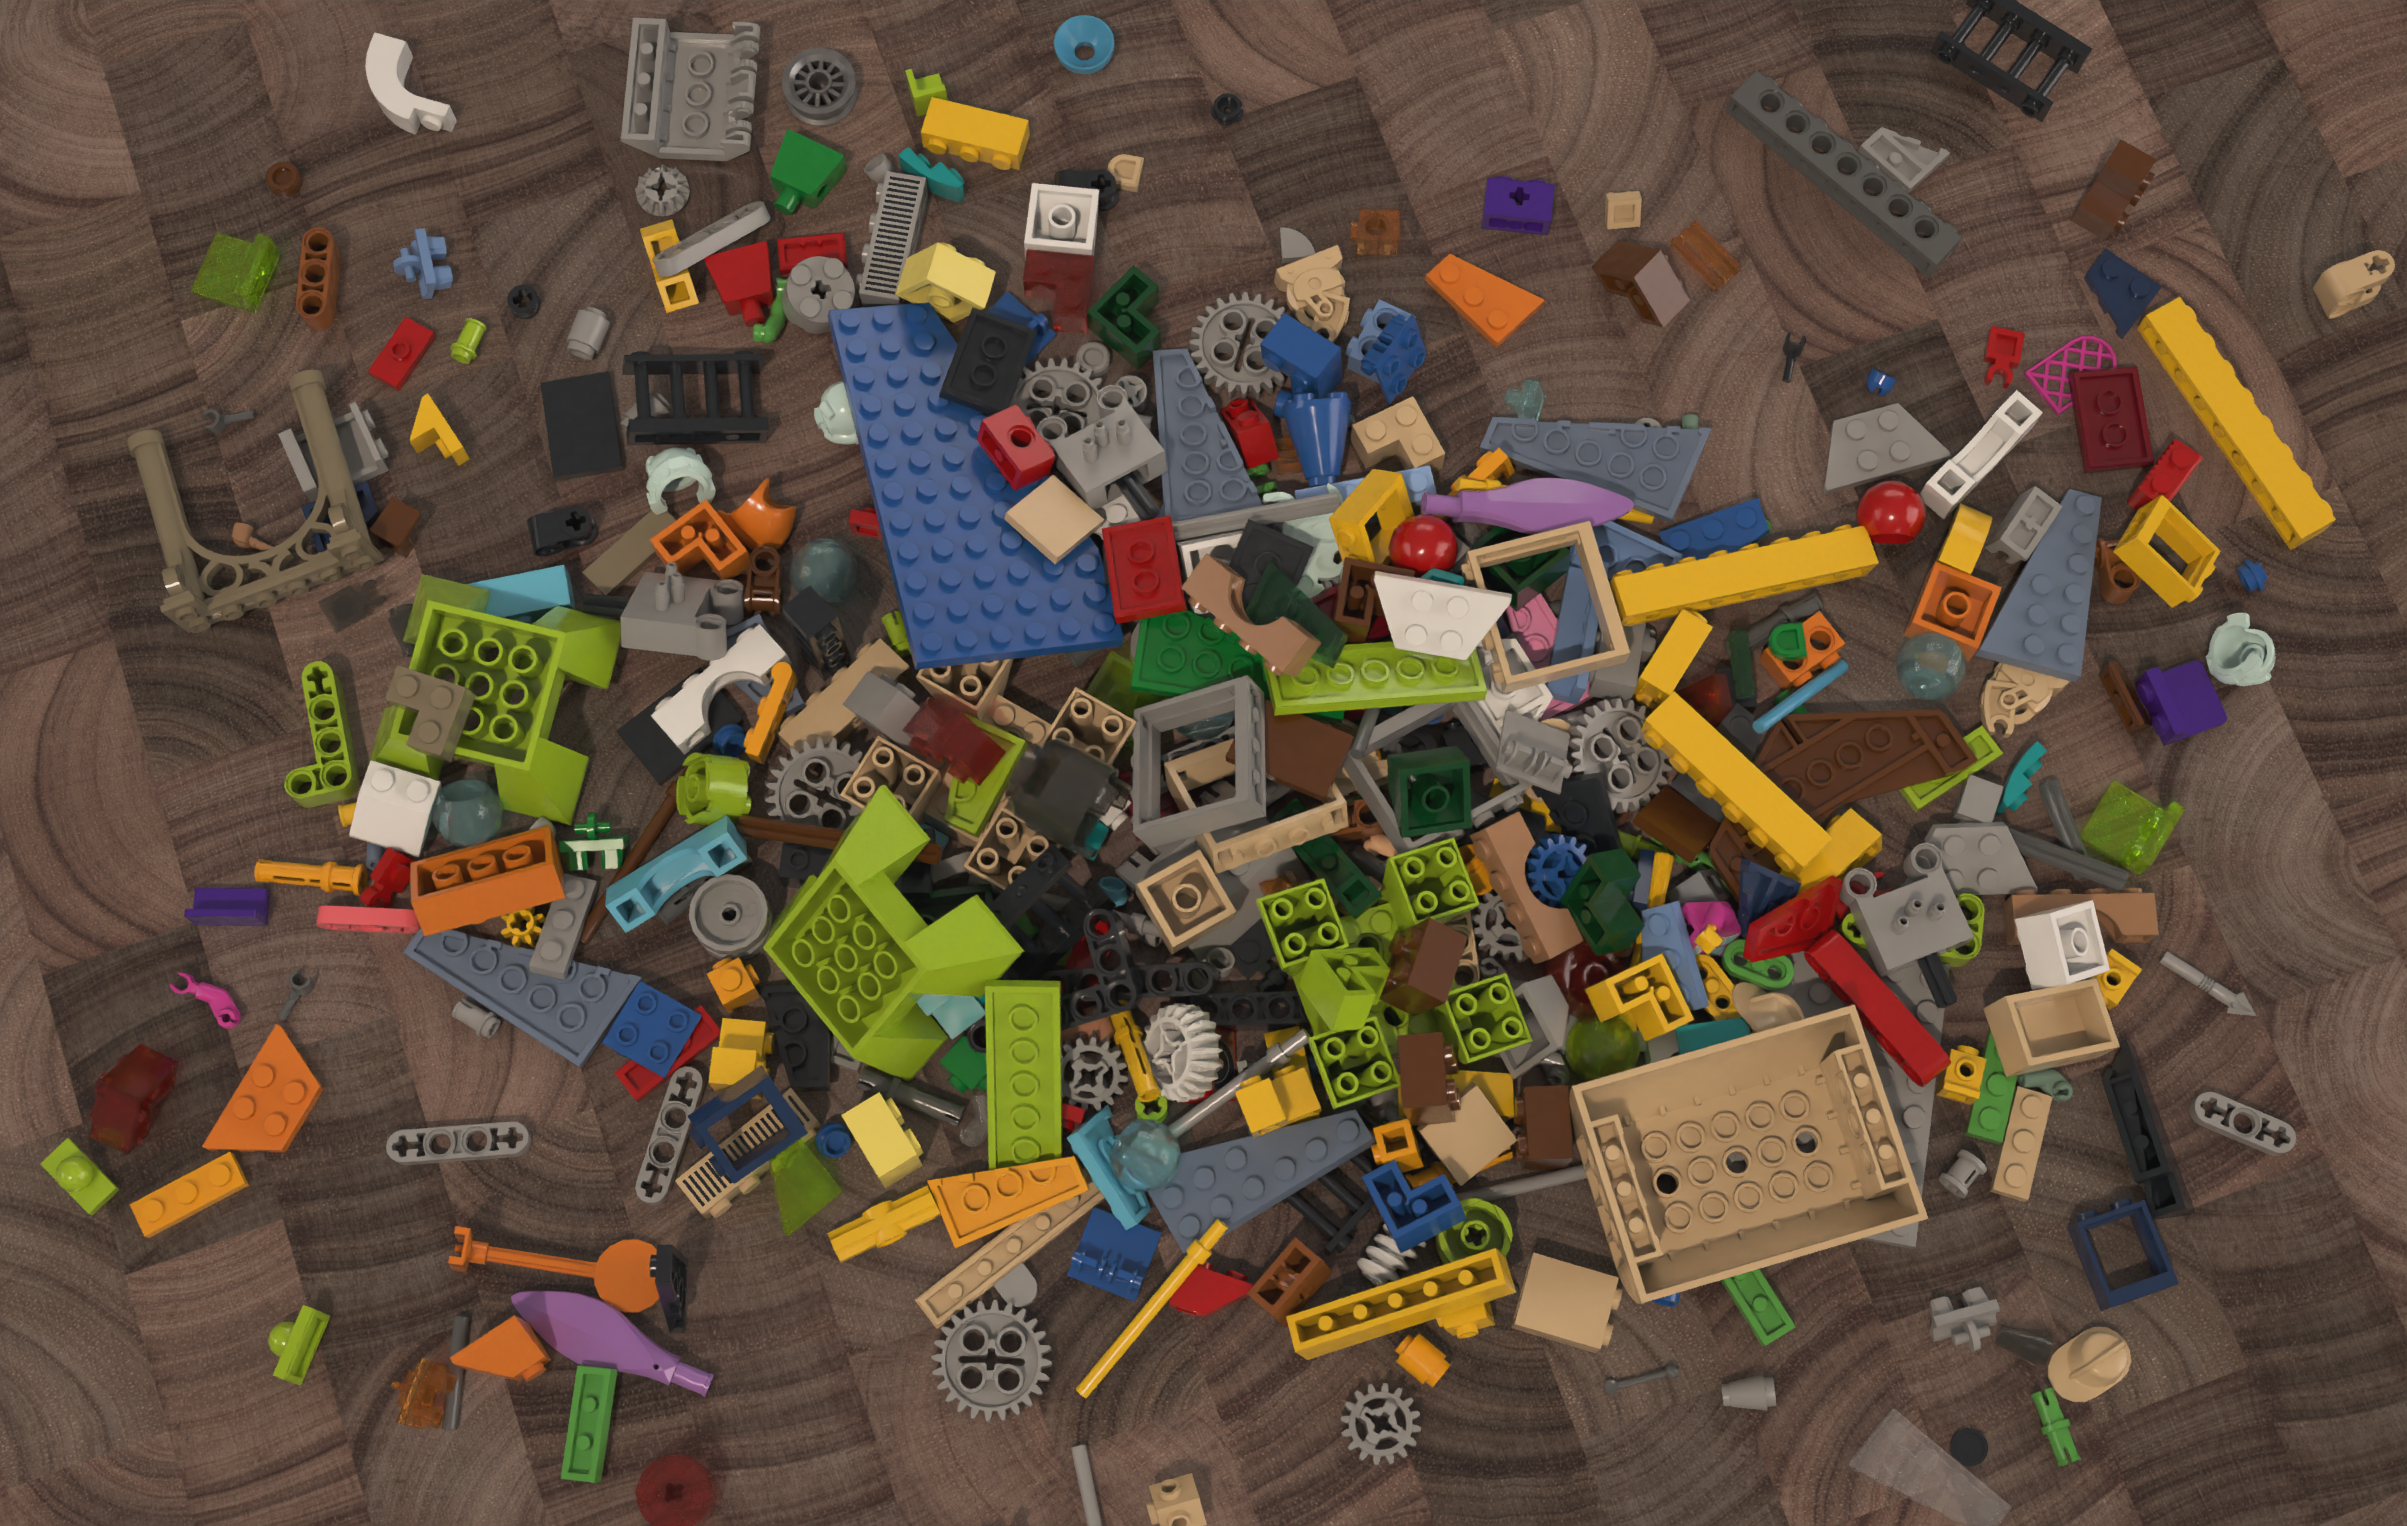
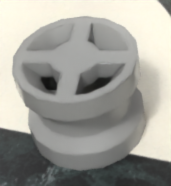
(1134, 387)

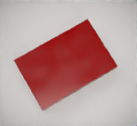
(1143, 569)

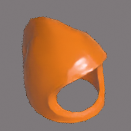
(761, 520)

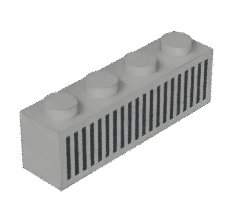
(893, 238)

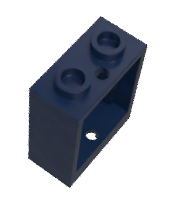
(730, 1100)
(2149, 1239)

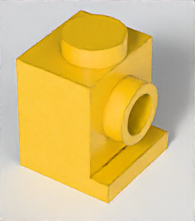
(2122, 972)
(1954, 1084)

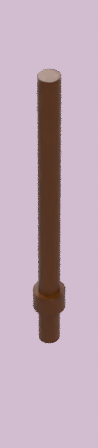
(634, 858)

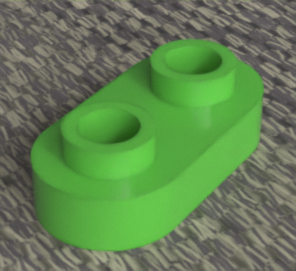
(1758, 971)

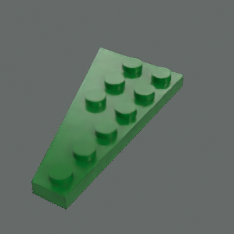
(1191, 653)

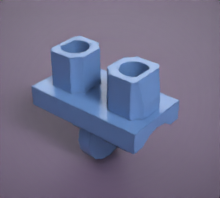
(424, 251)

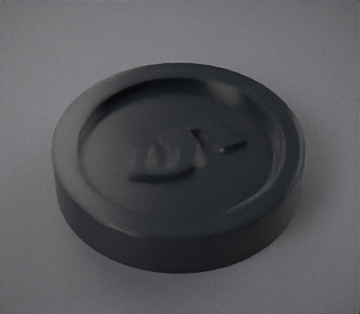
(1968, 1447)

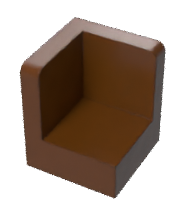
(395, 526)

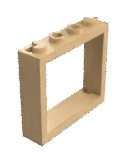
(1599, 588)
(1211, 765)

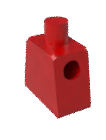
(743, 280)

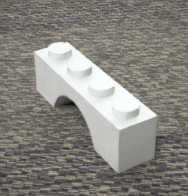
(1980, 455)
(686, 713)

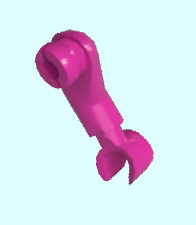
(217, 998)

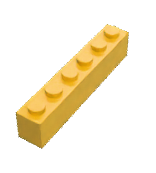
(1735, 784)
(1401, 1304)

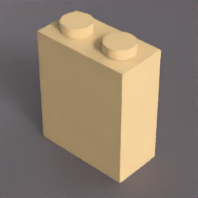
(1566, 1303)

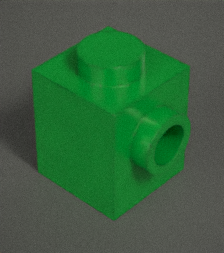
(965, 1068)

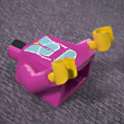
(1710, 926)

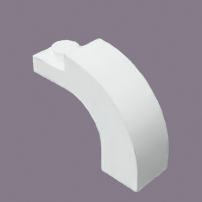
(386, 72)

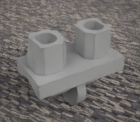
(1964, 1324)

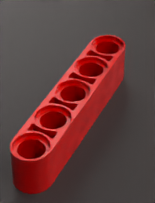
(1877, 1008)

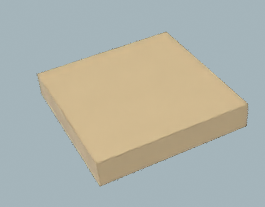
(1054, 519)
(1470, 1141)

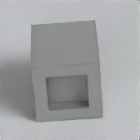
(1976, 801)

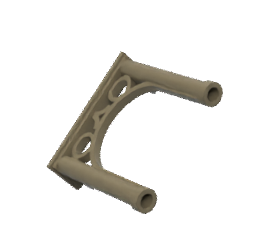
(349, 543)

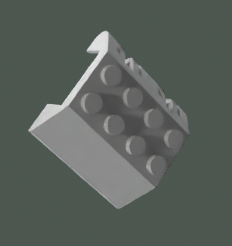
(690, 91)
(1238, 883)

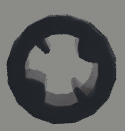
(515, 297)

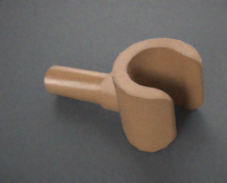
(242, 537)

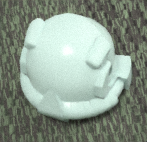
(835, 416)
(673, 471)
(2240, 653)

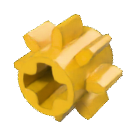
(532, 925)

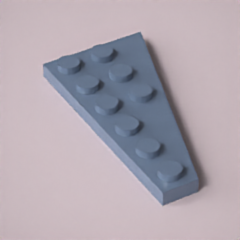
(1201, 458)
(1629, 459)
(2049, 604)
(559, 1013)
(1252, 1175)

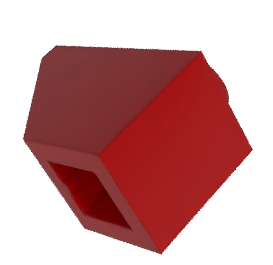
(1250, 432)
(1209, 1291)

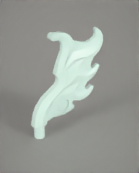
(1317, 533)

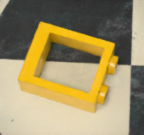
(1379, 493)
(2182, 536)
(1671, 659)

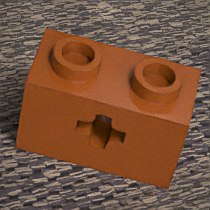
(1290, 1281)

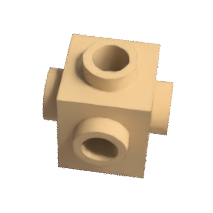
(1176, 1503)

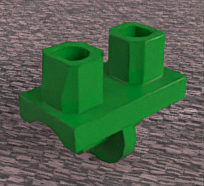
(578, 849)

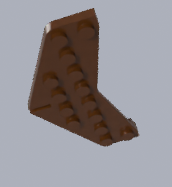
(1841, 762)

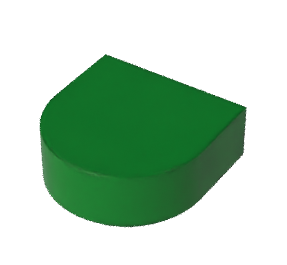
(1788, 642)

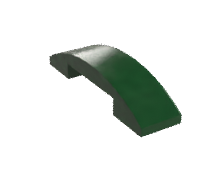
(1336, 868)

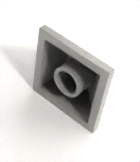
(1546, 1020)

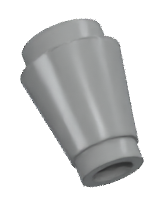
(1750, 1393)

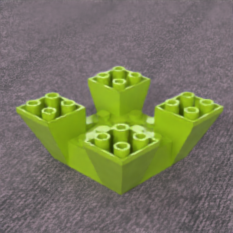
(454, 637)
(1415, 887)
(870, 956)

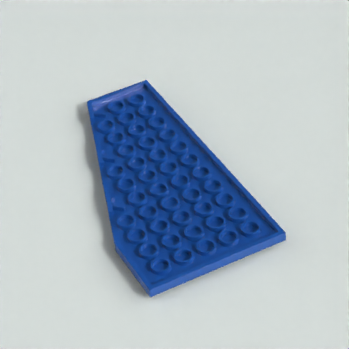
(958, 568)

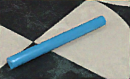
(1800, 696)

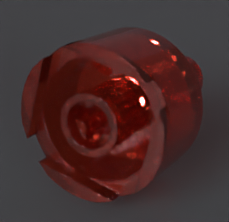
(1578, 970)
(655, 1489)

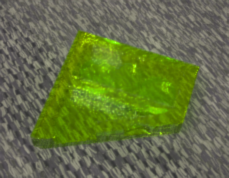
(800, 1185)

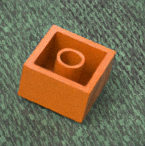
(1954, 606)

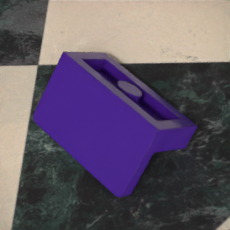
(229, 907)

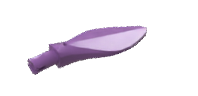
(1531, 505)
(603, 1337)

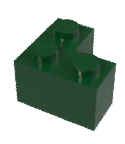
(1121, 317)
(1600, 902)

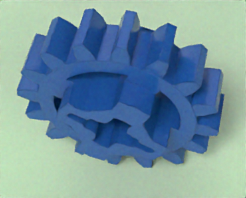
(1554, 867)

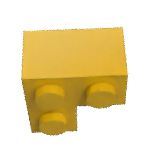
(1649, 995)
(740, 1052)
(1277, 1102)

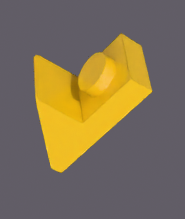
(432, 428)

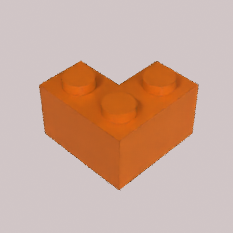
(700, 537)

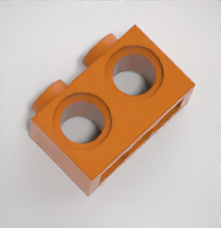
(1814, 628)

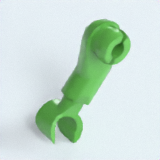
(775, 323)

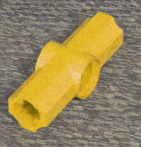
(884, 1224)

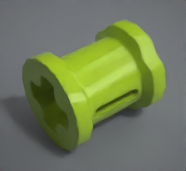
(1162, 1107)

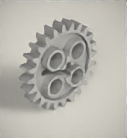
(1215, 338)
(1062, 384)
(836, 765)
(1625, 767)
(989, 1395)

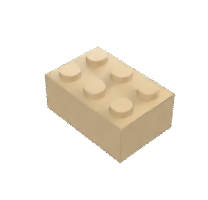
(2051, 1027)

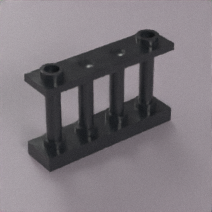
(2031, 28)
(680, 427)
(1062, 928)
(1342, 1238)

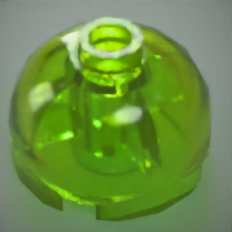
(1600, 1048)

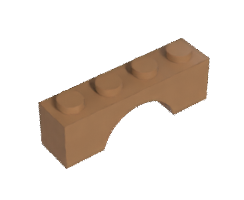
(1219, 590)
(1504, 852)
(2124, 915)

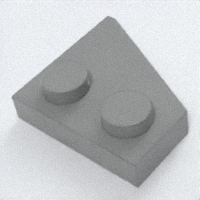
(1902, 157)

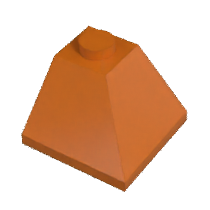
(505, 1352)

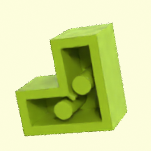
(1344, 985)

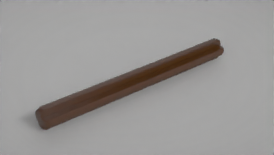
(812, 835)

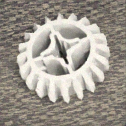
(1182, 1051)

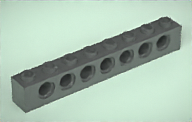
(1846, 190)

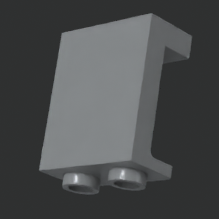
(361, 450)

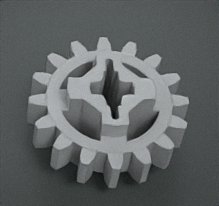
(1497, 933)
(1100, 1062)
(1364, 1415)

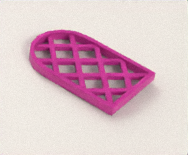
(2044, 393)

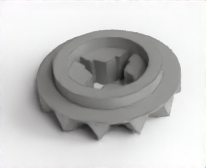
(672, 200)

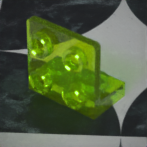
(237, 271)
(2130, 827)

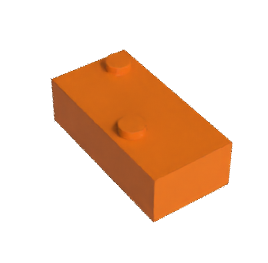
(487, 880)

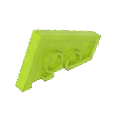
(971, 804)

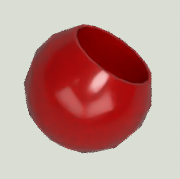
(1891, 513)
(1423, 544)

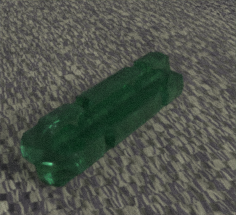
(1741, 664)

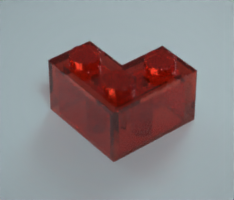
(1066, 280)
(952, 737)
(128, 1097)

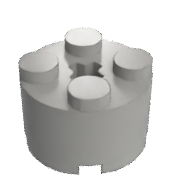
(827, 278)

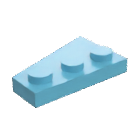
(1092, 1145)

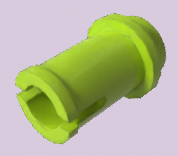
(468, 341)
(897, 634)

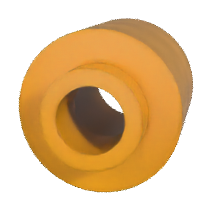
(1476, 870)
(1422, 1359)

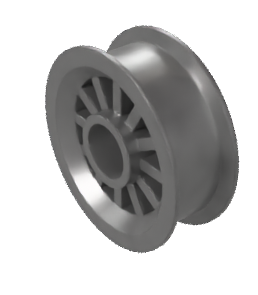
(839, 88)

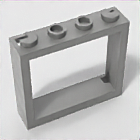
(1408, 721)
(1250, 778)

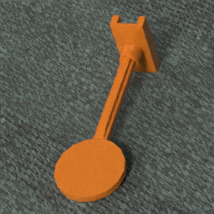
(618, 1275)

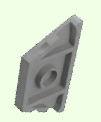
(1878, 447)
(1978, 859)

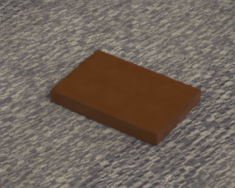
(1302, 752)

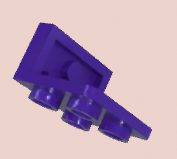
(2180, 701)

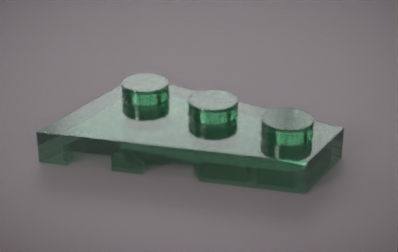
(1281, 597)

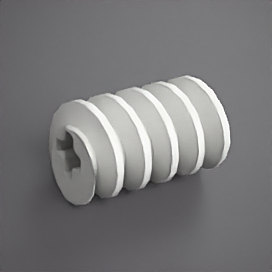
(1385, 1259)

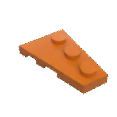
(1483, 299)

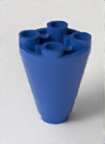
(1318, 434)

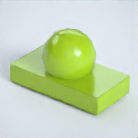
(80, 1176)
(297, 1343)

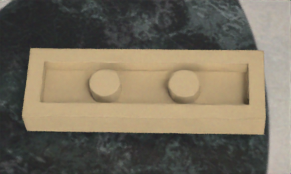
(2021, 1144)

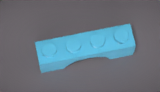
(647, 888)

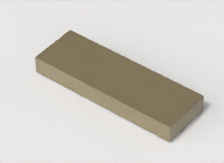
(627, 554)

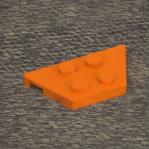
(268, 1101)

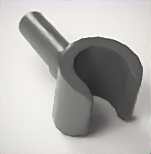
(222, 421)
(295, 993)

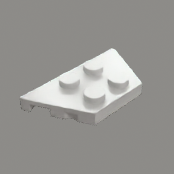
(1437, 615)
(1528, 702)

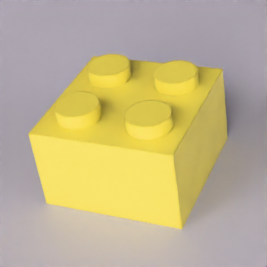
(946, 281)
(879, 1135)

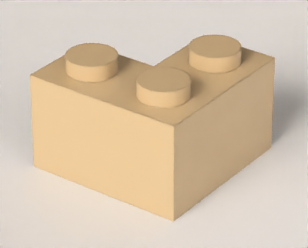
(1399, 432)

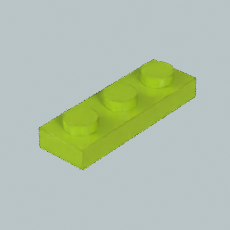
(1985, 751)

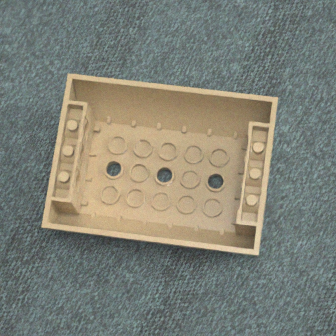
(1754, 1103)

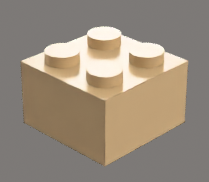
(1185, 901)

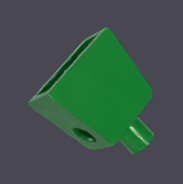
(804, 172)

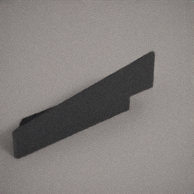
(2145, 1136)

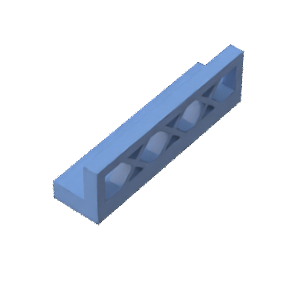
(1573, 635)

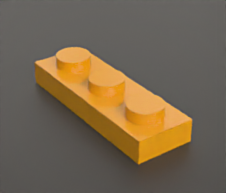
(189, 1194)

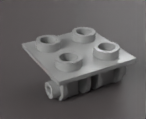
(1533, 752)

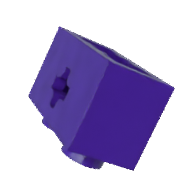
(1529, 217)

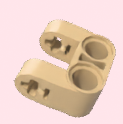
(2345, 284)

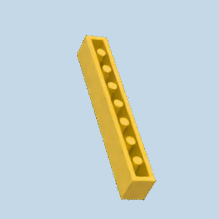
(2236, 423)
(1742, 575)

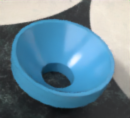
(1080, 32)

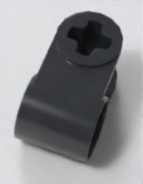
(1091, 180)
(556, 531)

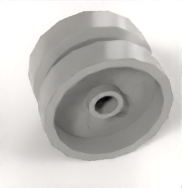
(721, 900)

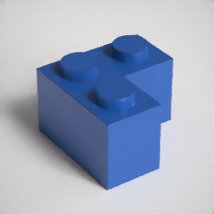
(1304, 356)
(1415, 1213)

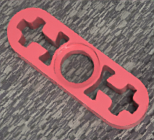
(367, 919)

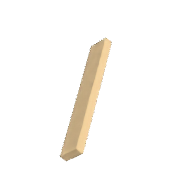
(1002, 1255)

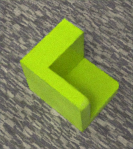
(923, 89)

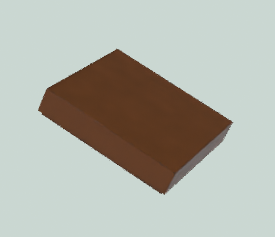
(1677, 824)

